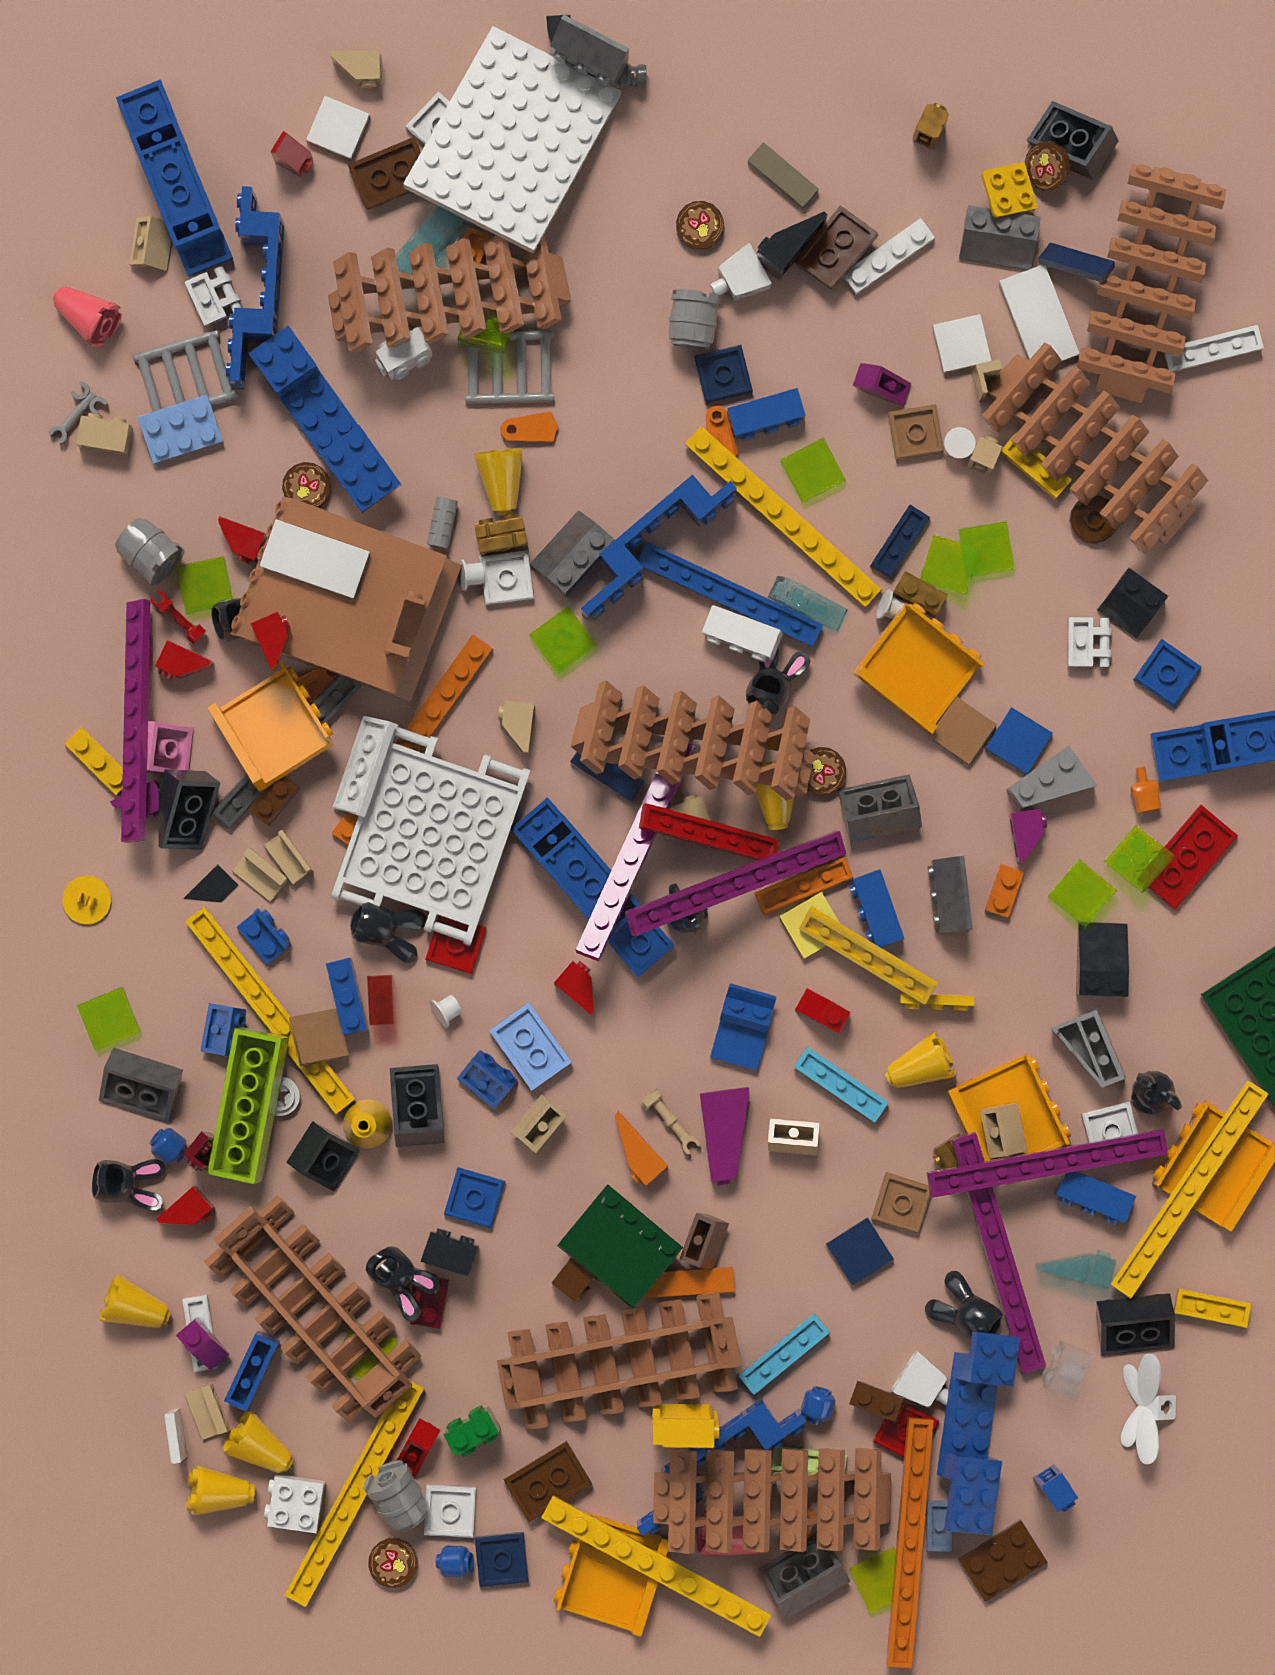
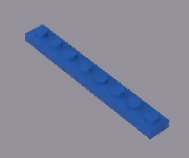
(729, 594)

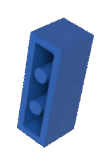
(766, 414)
(876, 909)
(347, 996)
(1095, 1196)
(252, 1371)
(1056, 1488)

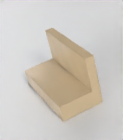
(150, 243)
(983, 372)
(288, 857)
(260, 874)
(207, 1411)

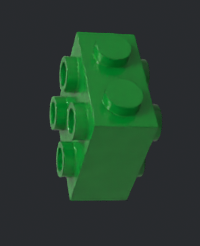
(467, 1433)

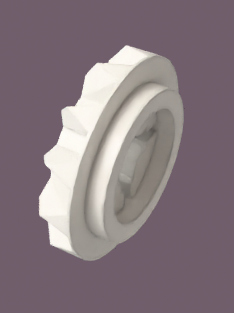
(291, 1099)

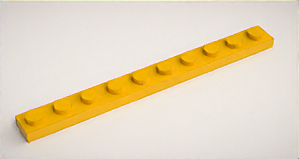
(783, 516)
(265, 1004)
(1189, 1189)
(351, 1496)
(656, 1566)

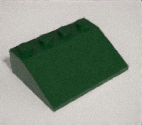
(620, 1246)

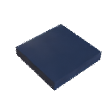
(723, 374)
(859, 1251)
(501, 1559)

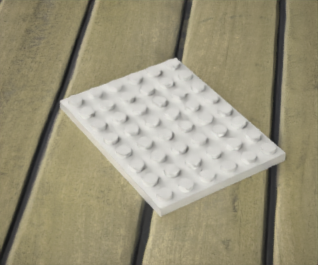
(512, 140)

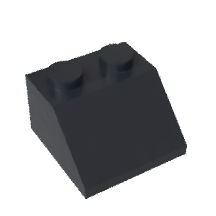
(1132, 602)
(323, 1156)
(450, 1252)

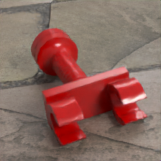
(194, 631)

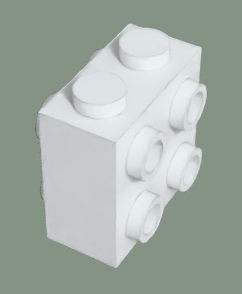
(399, 360)
(295, 1503)

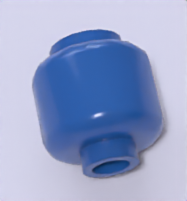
(168, 1146)
(818, 1405)
(455, 1561)

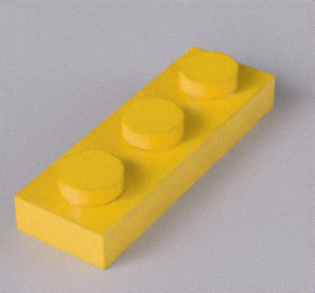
(1031, 467)
(96, 759)
(937, 1002)
(1212, 1307)

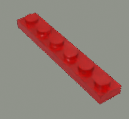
(706, 832)

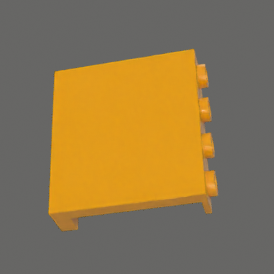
(918, 666)
(273, 727)
(1007, 1084)
(1235, 1180)
(606, 1587)

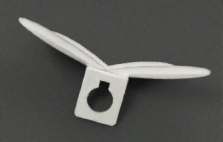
(1141, 1424)

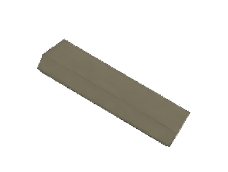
(783, 175)

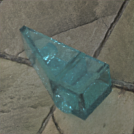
(807, 602)
(1086, 1267)

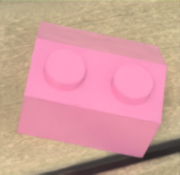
(168, 747)

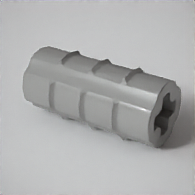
(442, 522)

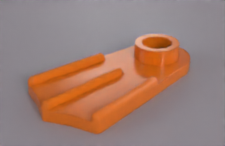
(531, 428)
(721, 429)
(315, 682)

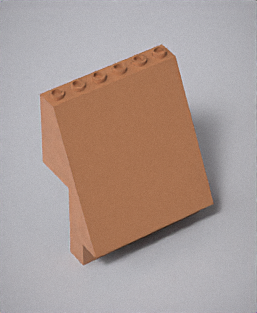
(348, 632)

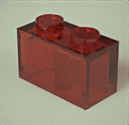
(381, 1000)

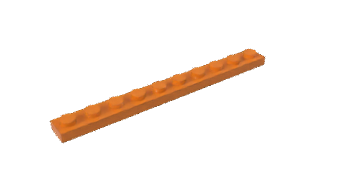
(433, 709)
(909, 1543)

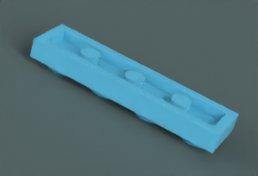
(841, 1084)
(783, 1353)

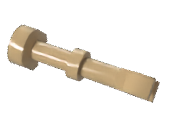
(670, 1119)

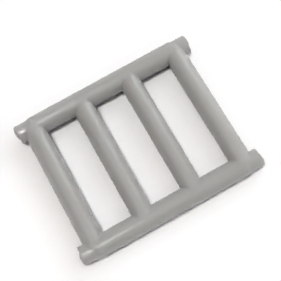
(187, 344)
(521, 395)

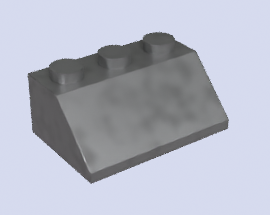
(589, 51)
(1000, 240)
(572, 552)
(880, 808)
(950, 895)
(140, 1084)
(803, 1577)

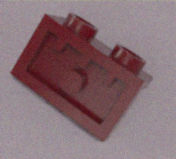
(198, 1149)
(431, 1305)

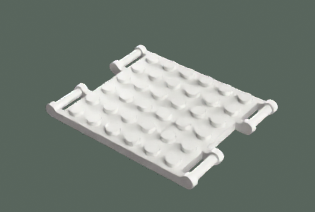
(432, 835)

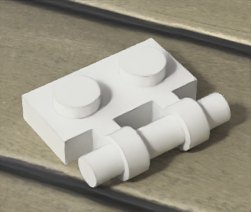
(206, 299)
(1081, 642)

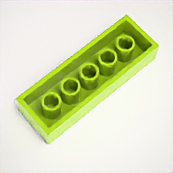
(248, 1105)

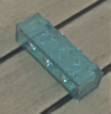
(439, 230)

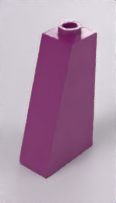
(723, 1127)

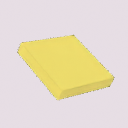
(793, 918)

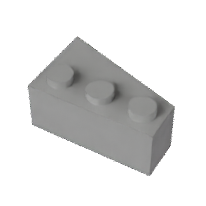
(1053, 779)
(1092, 1046)

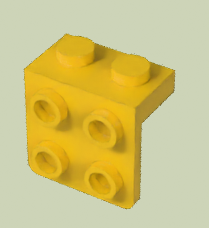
(1009, 190)

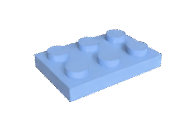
(180, 428)
(530, 1046)

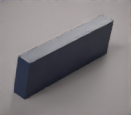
(1076, 262)
(900, 541)
(613, 778)

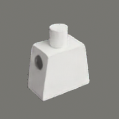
(741, 275)
(921, 1381)

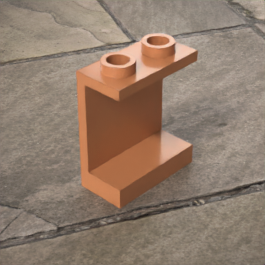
(391, 648)

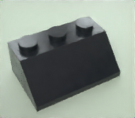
(1135, 1324)

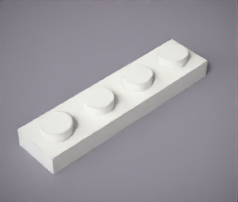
(888, 256)
(1216, 348)

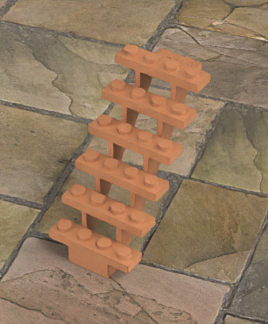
(349, 310)
(1130, 378)
(1018, 383)
(786, 776)
(382, 1383)
(522, 1383)
(677, 1500)

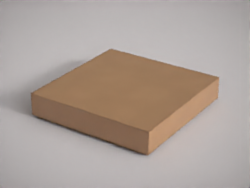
(915, 432)
(962, 730)
(318, 1037)
(901, 1202)

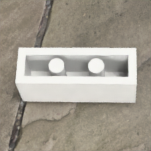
(742, 634)

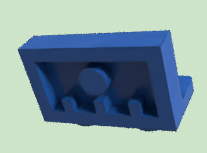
(264, 936)
(748, 1008)
(220, 1028)
(487, 1078)

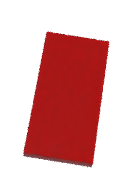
(1195, 851)

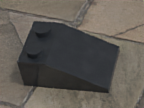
(1083, 138)
(785, 245)
(185, 808)
(1102, 960)
(416, 1105)

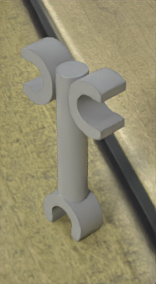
(88, 400)

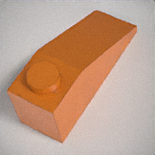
(640, 1155)

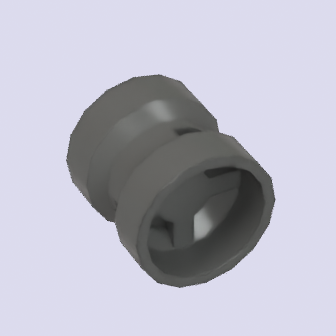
(628, 75)

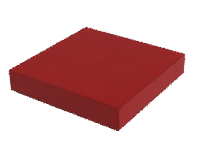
(451, 951)
(893, 1434)

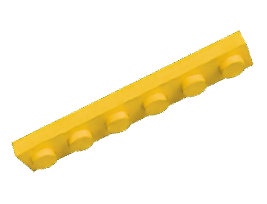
(868, 955)

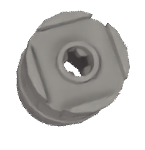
(693, 318)
(148, 550)
(397, 1496)

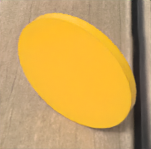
(86, 899)

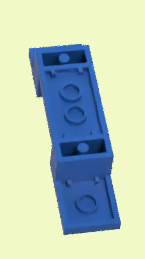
(174, 178)
(253, 324)
(324, 419)
(623, 564)
(1214, 746)
(583, 877)
(763, 1425)
(968, 1431)

